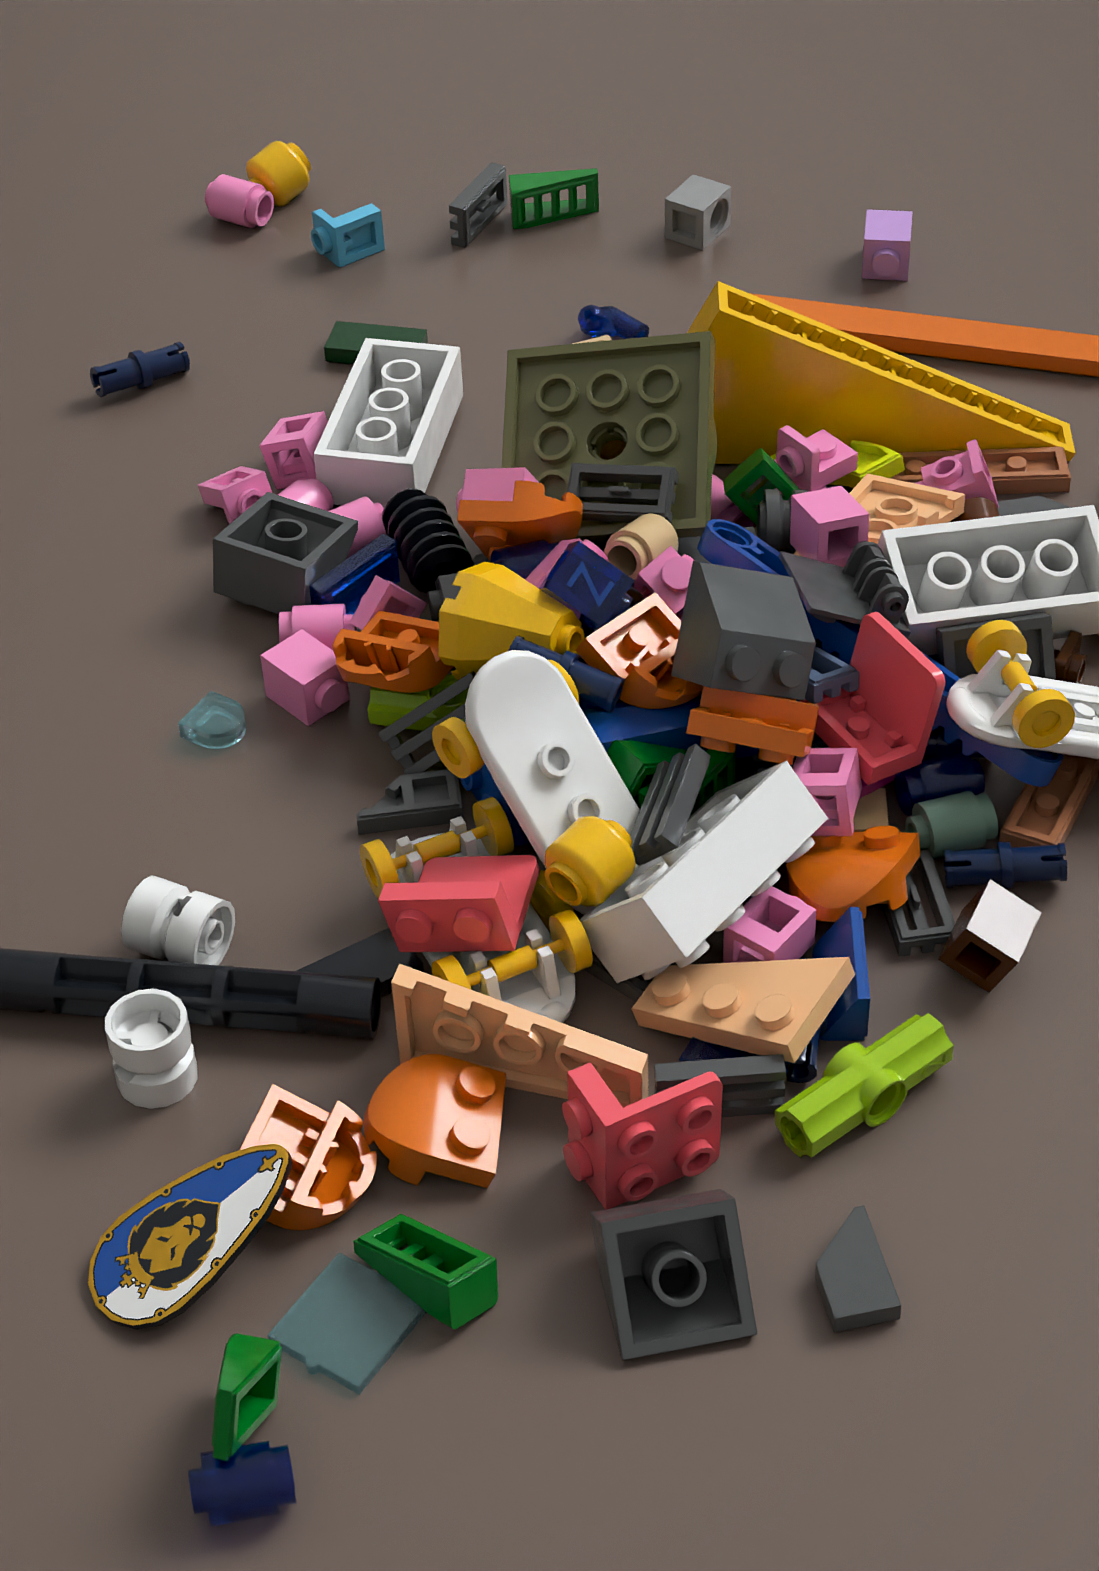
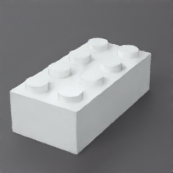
(390, 420)
(998, 571)
(700, 887)

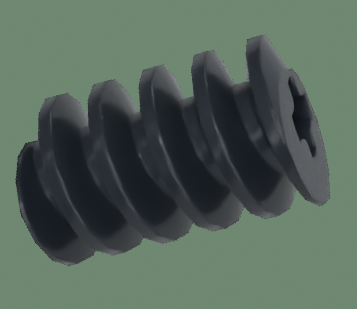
(424, 538)

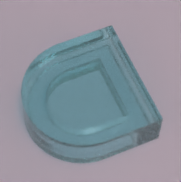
(214, 722)

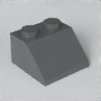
(278, 552)
(744, 633)
(674, 1273)

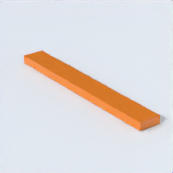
(956, 337)

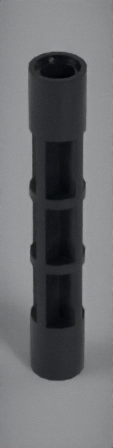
(210, 993)

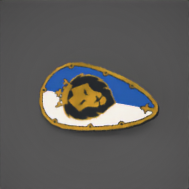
(185, 1236)

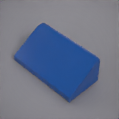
(850, 1014)

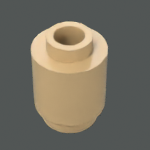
(640, 543)

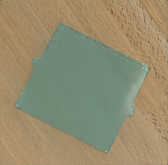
(347, 1323)

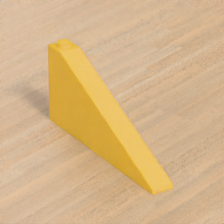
(807, 375)

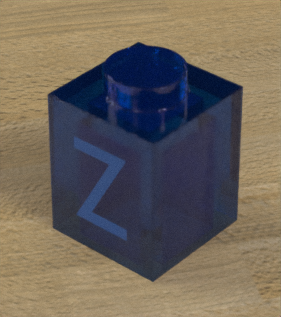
(588, 585)

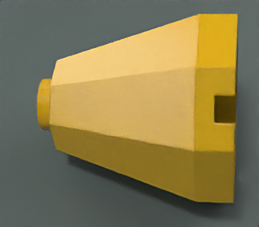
(493, 611)

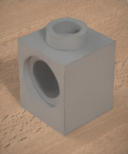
(697, 212)

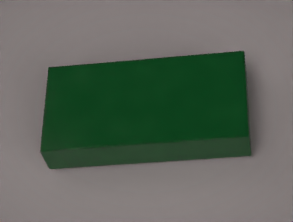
(348, 339)

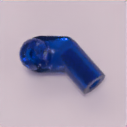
(610, 321)

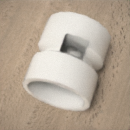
(177, 924)
(151, 1048)

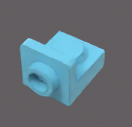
(348, 235)

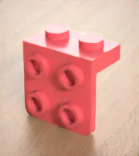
(893, 706)
(461, 904)
(644, 1144)

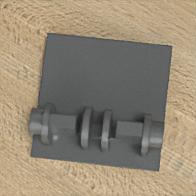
(851, 591)

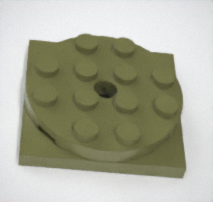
(634, 390)

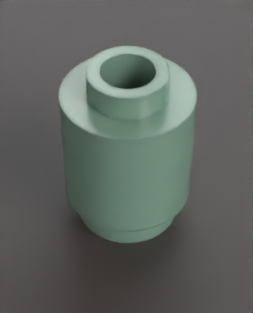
(953, 823)

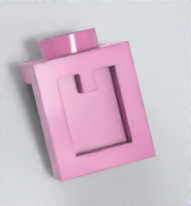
(814, 459)
(235, 490)
(386, 597)

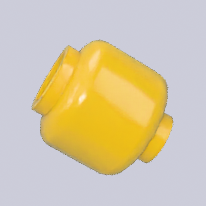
(281, 170)
(589, 861)

